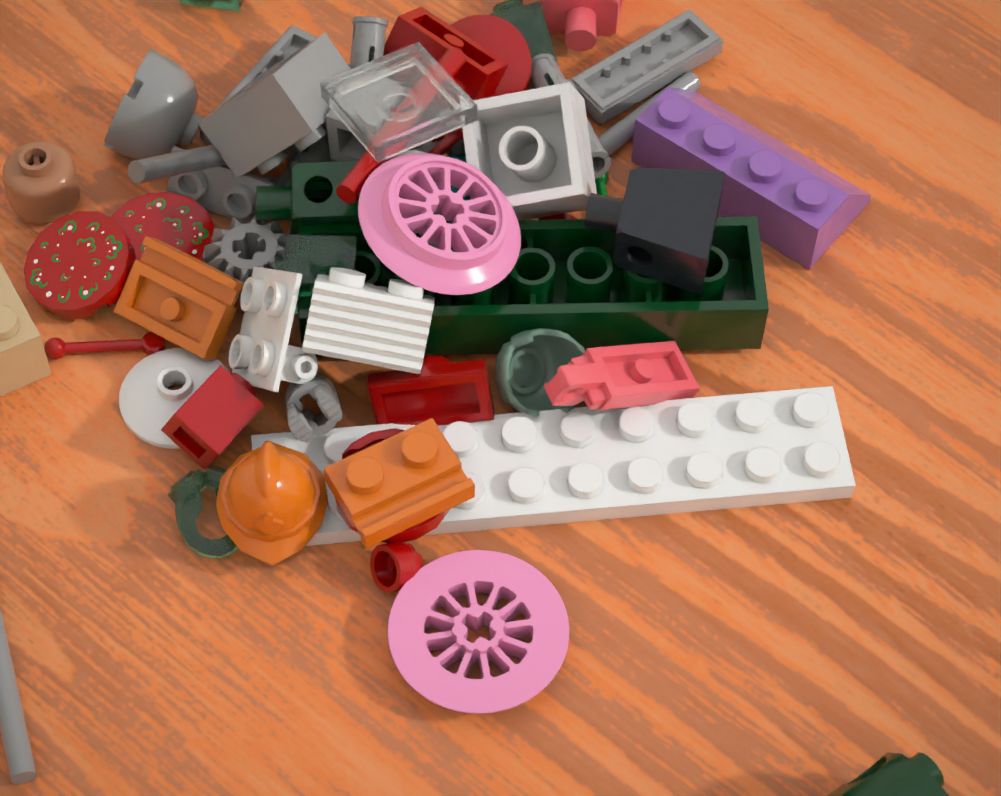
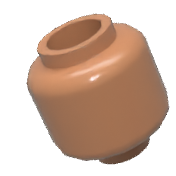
(41, 182)

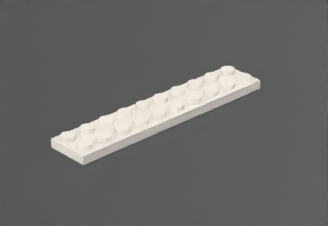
(626, 460)

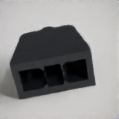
(662, 223)

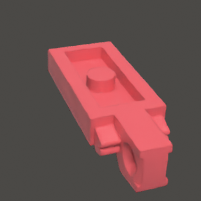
(623, 377)

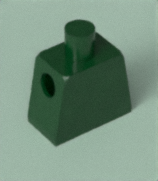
(309, 197)

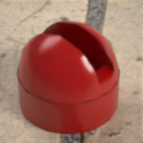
(394, 565)

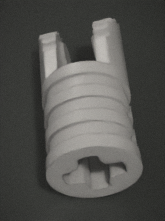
(306, 424)

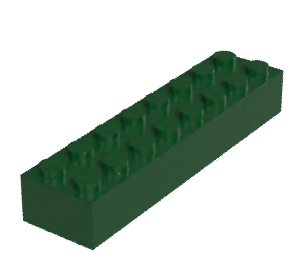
(573, 286)

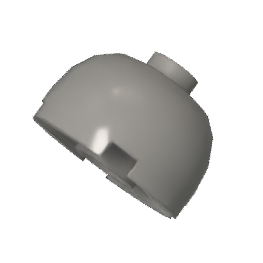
(155, 110)

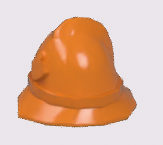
(272, 502)

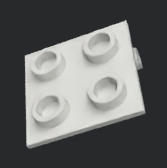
(262, 346)

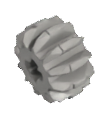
(244, 247)

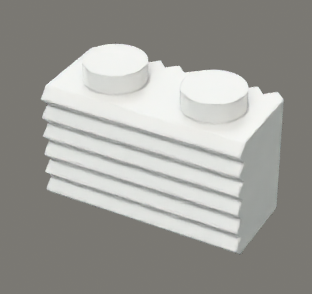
(368, 321)

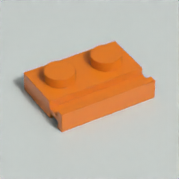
(180, 298)
(399, 482)

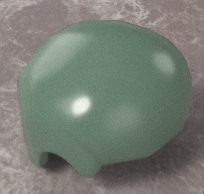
(529, 363)

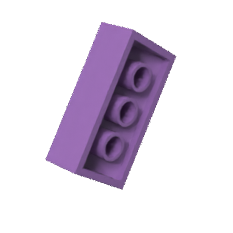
(795, 199)

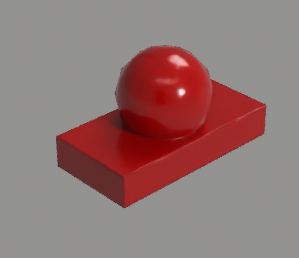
(441, 392)

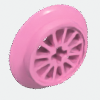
(402, 201)
(468, 574)

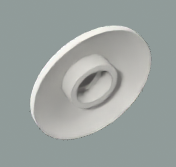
(145, 396)

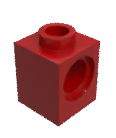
(213, 416)

